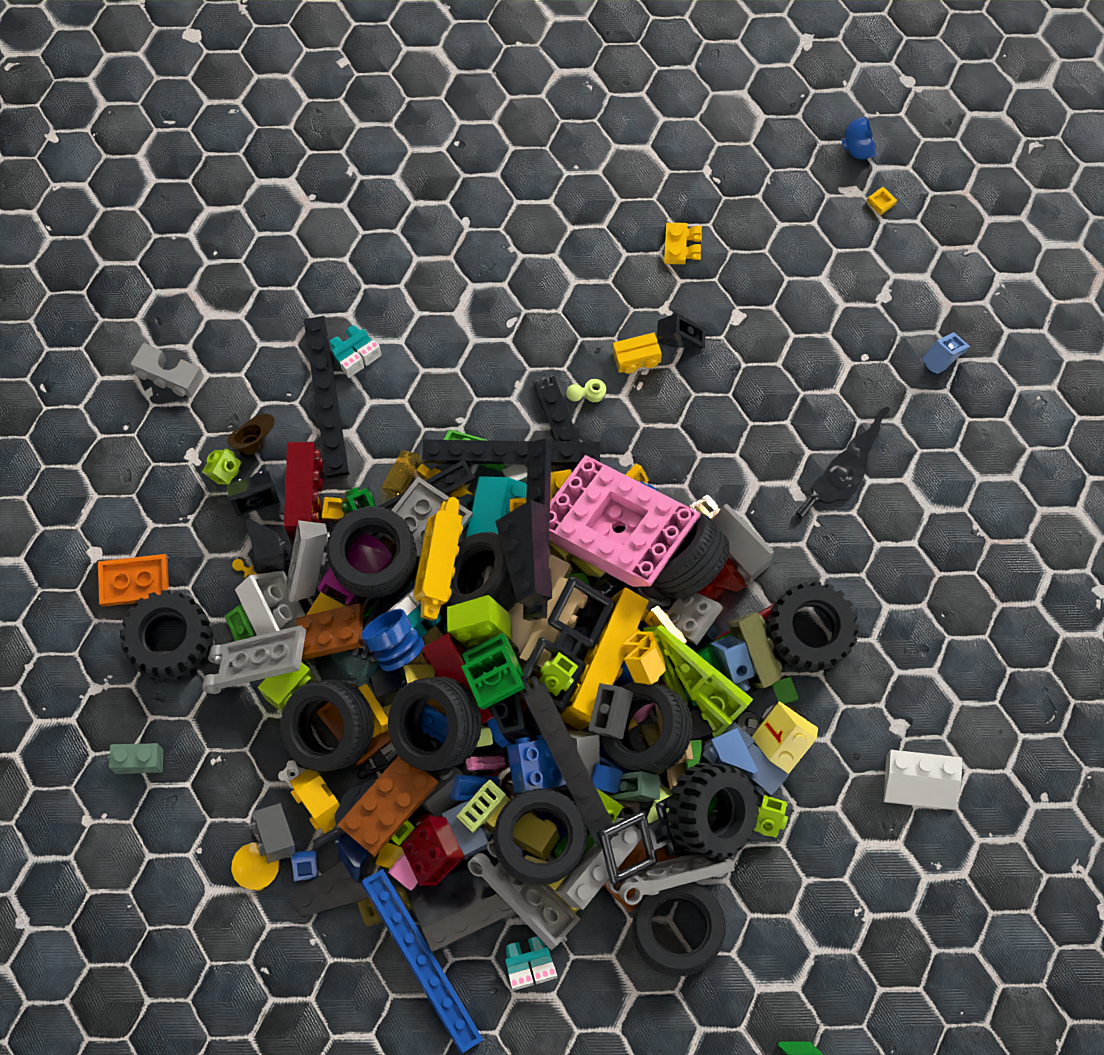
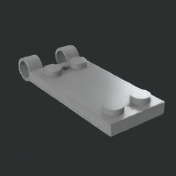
(255, 658)
(671, 874)
(533, 903)

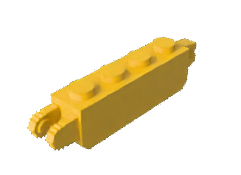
(438, 558)

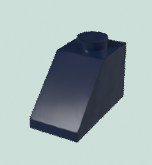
(351, 855)

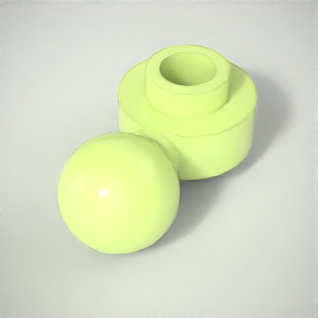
(576, 392)

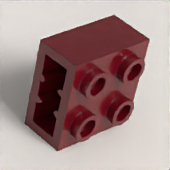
(432, 850)

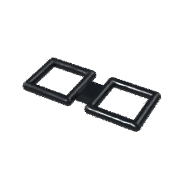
(568, 639)
(653, 835)

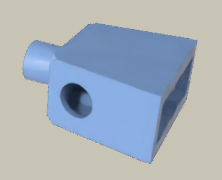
(734, 660)

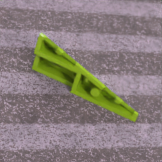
(713, 692)

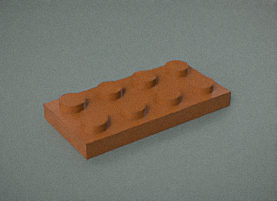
(387, 805)

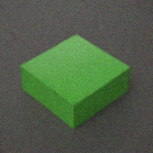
(785, 691)

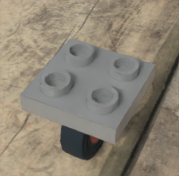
(695, 617)

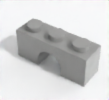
(182, 379)

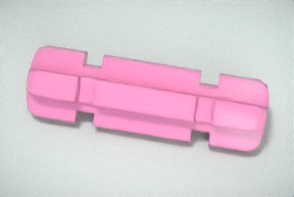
(485, 763)

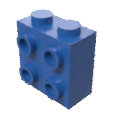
(533, 765)

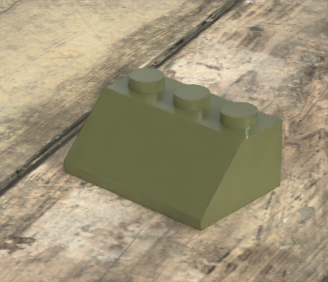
(751, 631)

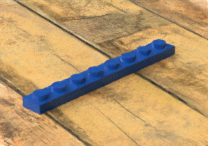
(421, 961)

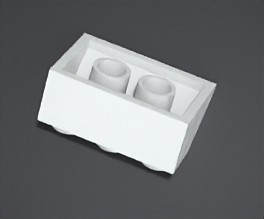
(268, 603)
(922, 779)

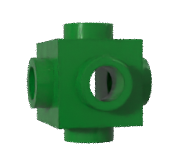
(362, 496)

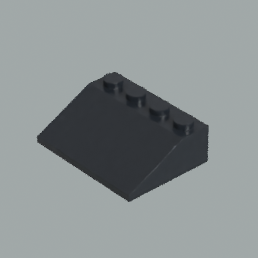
(458, 907)

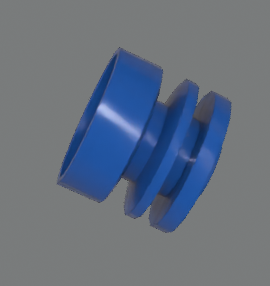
(392, 639)

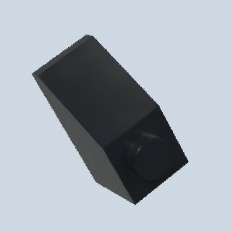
(680, 332)

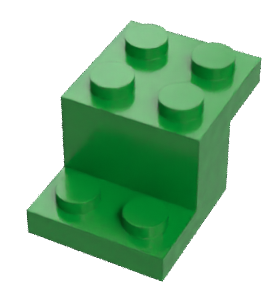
(492, 671)

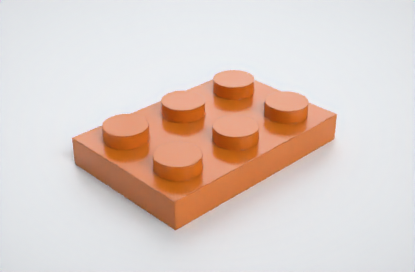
(131, 579)

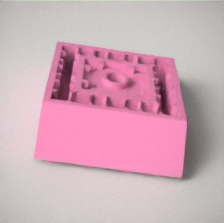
(598, 501)

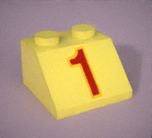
(785, 737)

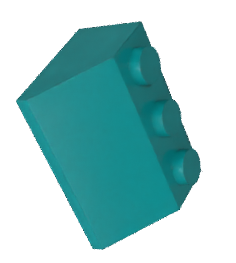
(493, 502)

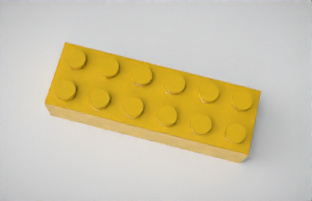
(605, 660)

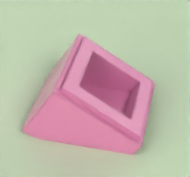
(403, 873)

